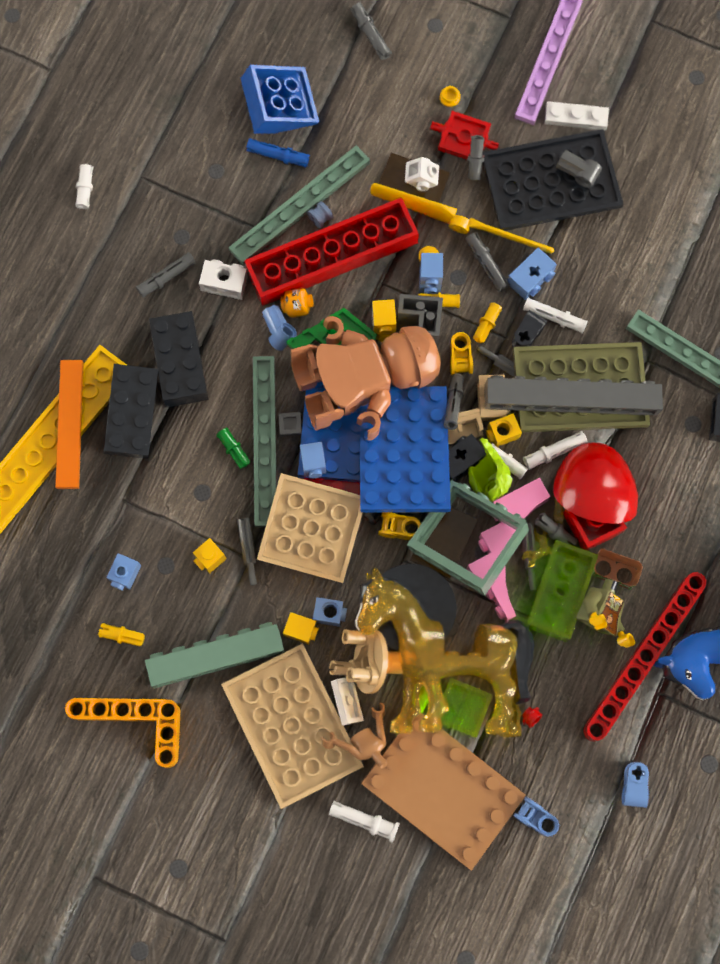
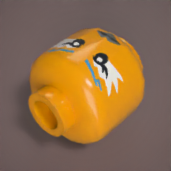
(296, 302)

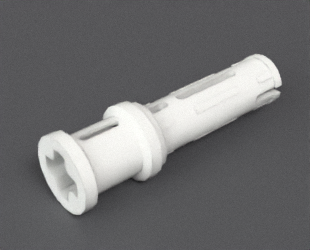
(375, 824)

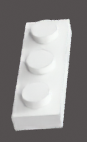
(576, 115)

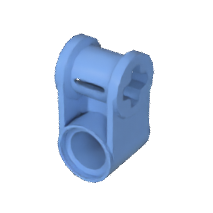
(635, 789)
(535, 817)

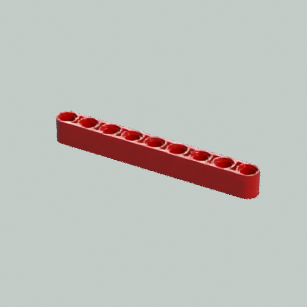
(654, 649)

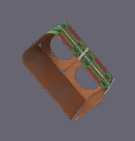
(624, 562)

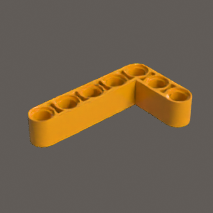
(134, 714)

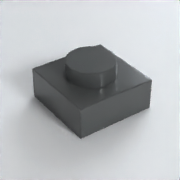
(290, 424)

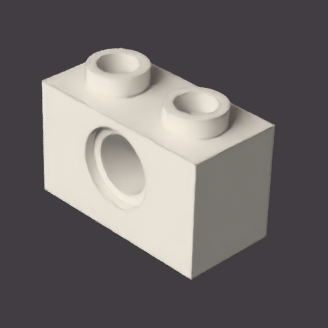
(232, 287)

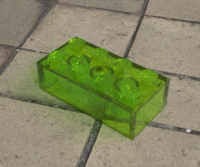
(568, 570)

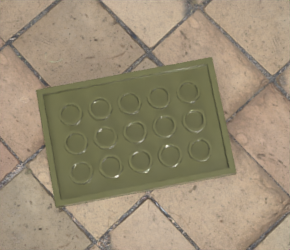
(577, 362)

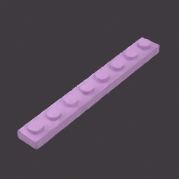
(547, 61)

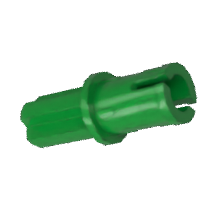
(233, 448)

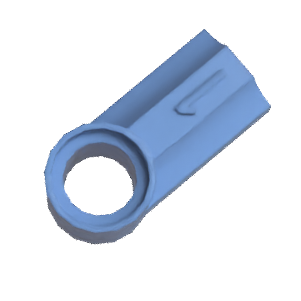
(278, 327)

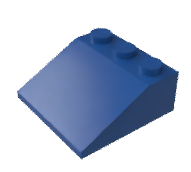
(278, 98)

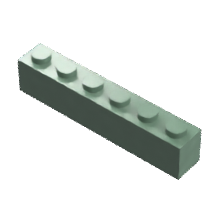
(215, 655)

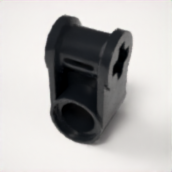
(529, 329)

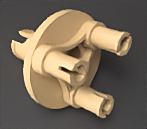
(370, 661)

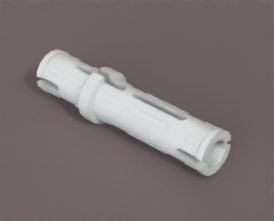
(556, 315)
(548, 453)

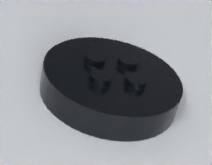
(431, 591)

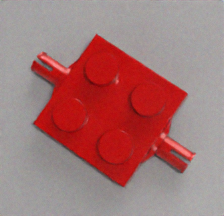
(458, 132)

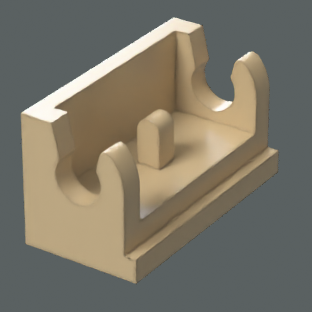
(468, 423)

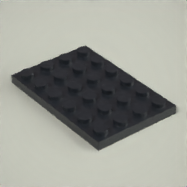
(533, 191)

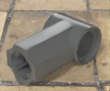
(583, 171)

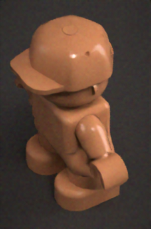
(361, 373)

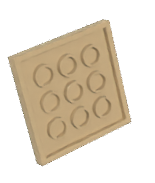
(311, 528)

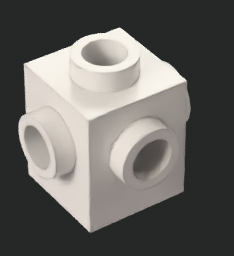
(422, 173)

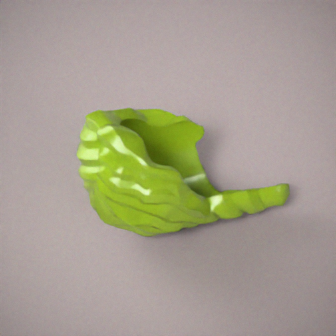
(491, 474)

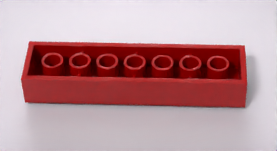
(332, 251)

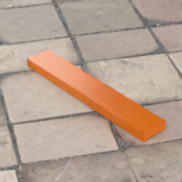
(69, 424)

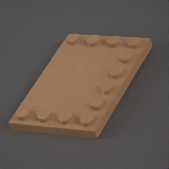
(444, 792)

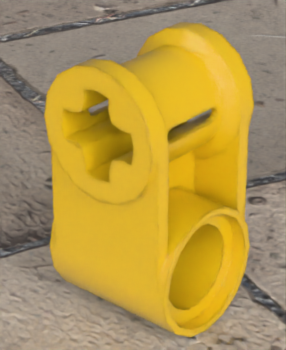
(461, 358)
(397, 525)

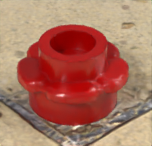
(531, 717)

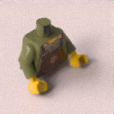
(603, 612)

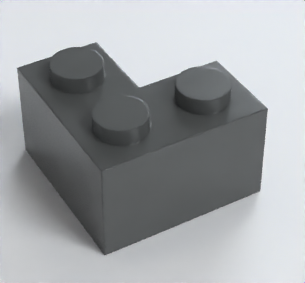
(421, 312)

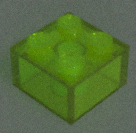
(465, 708)

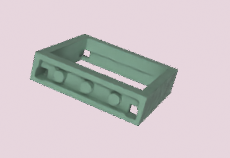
(480, 501)

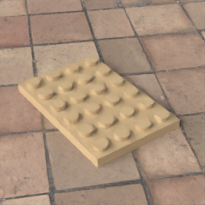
(284, 720)

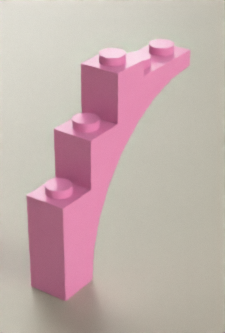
(523, 502)

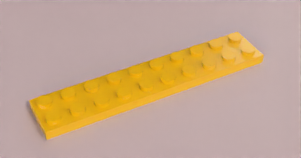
(36, 451)

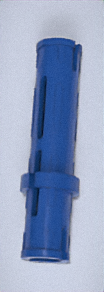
(286, 155)

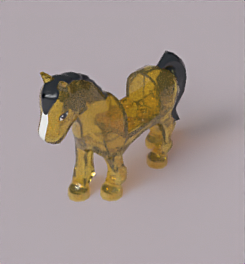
(499, 656)

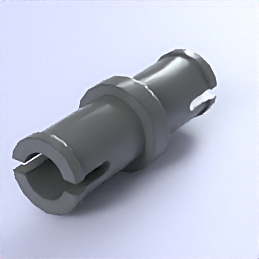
(476, 157)
(555, 530)

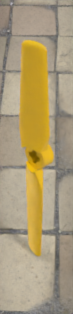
(447, 214)

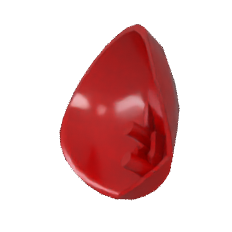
(596, 484)

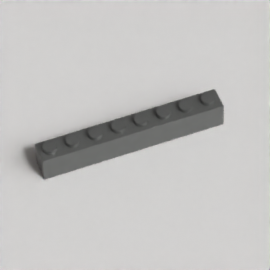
(573, 396)

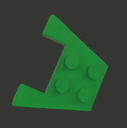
(320, 333)

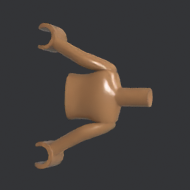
(364, 743)

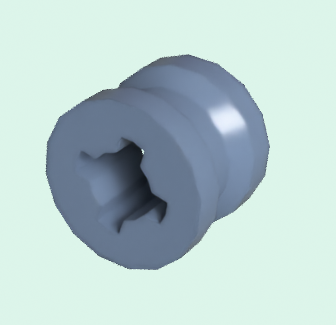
(320, 214)

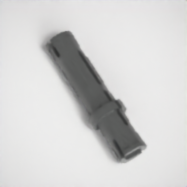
(366, 24)
(482, 254)
(166, 274)
(451, 418)

